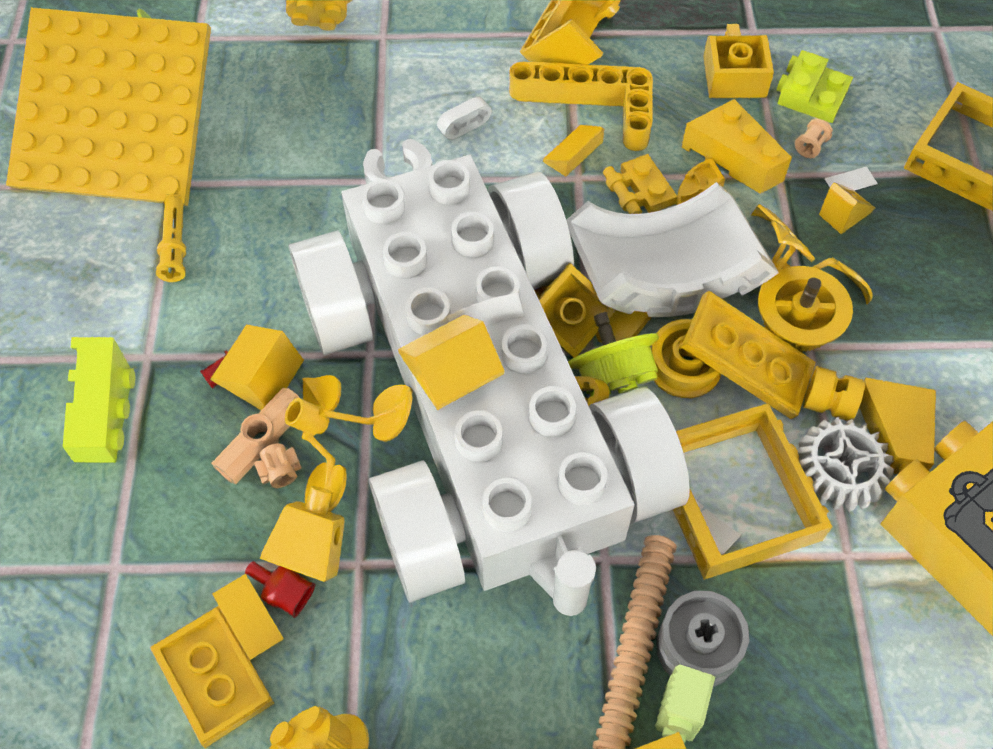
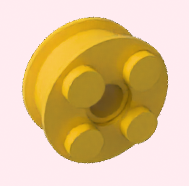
(675, 374)

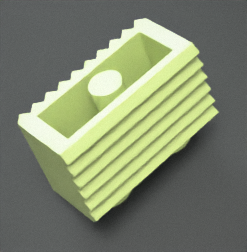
(685, 702)

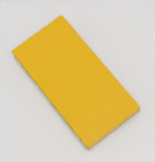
(749, 355)

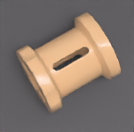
(813, 138)

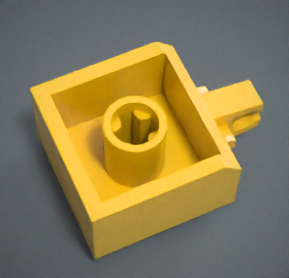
(738, 65)

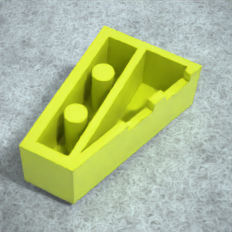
(100, 401)

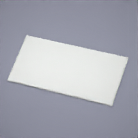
(853, 179)

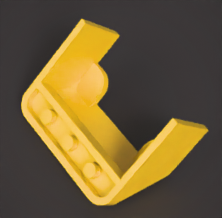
(566, 30)

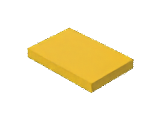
(211, 676)

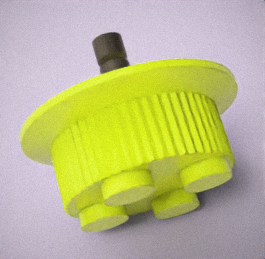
(618, 362)

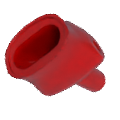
(282, 588)

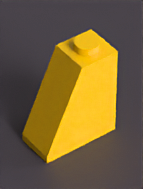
(904, 420)

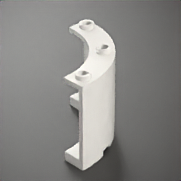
(671, 255)

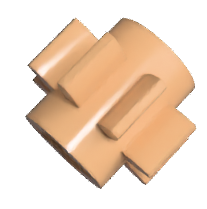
(277, 465)

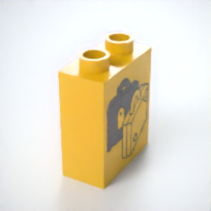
(948, 517)

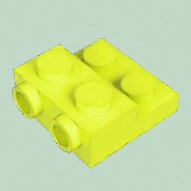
(813, 87)

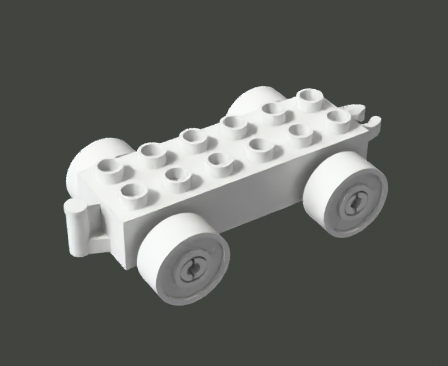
(524, 457)

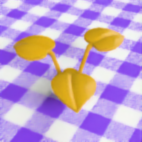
(786, 236)
(314, 414)

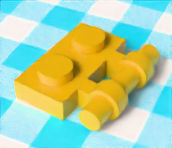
(646, 181)

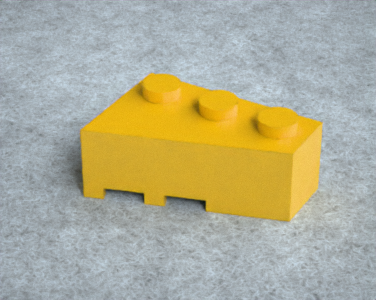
(739, 146)

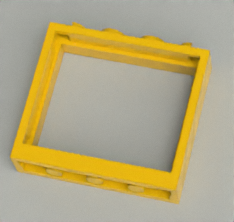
(945, 169)
(785, 461)

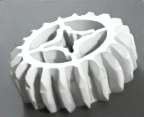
(851, 454)

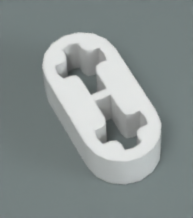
(464, 118)

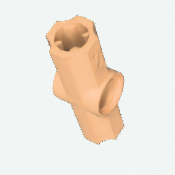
(244, 450)

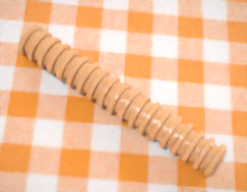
(636, 643)

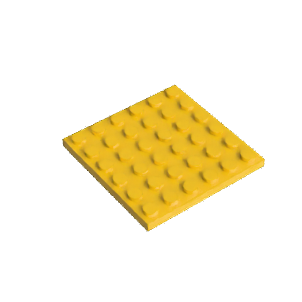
(108, 105)

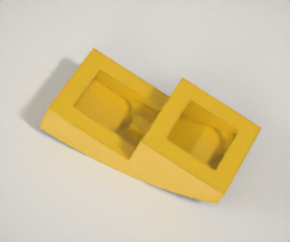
(247, 616)

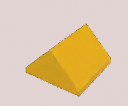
(571, 309)
(453, 360)
(258, 365)

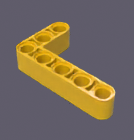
(591, 86)

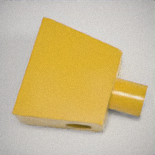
(307, 537)

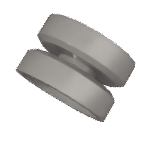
(702, 618)

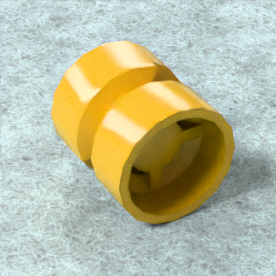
(835, 394)

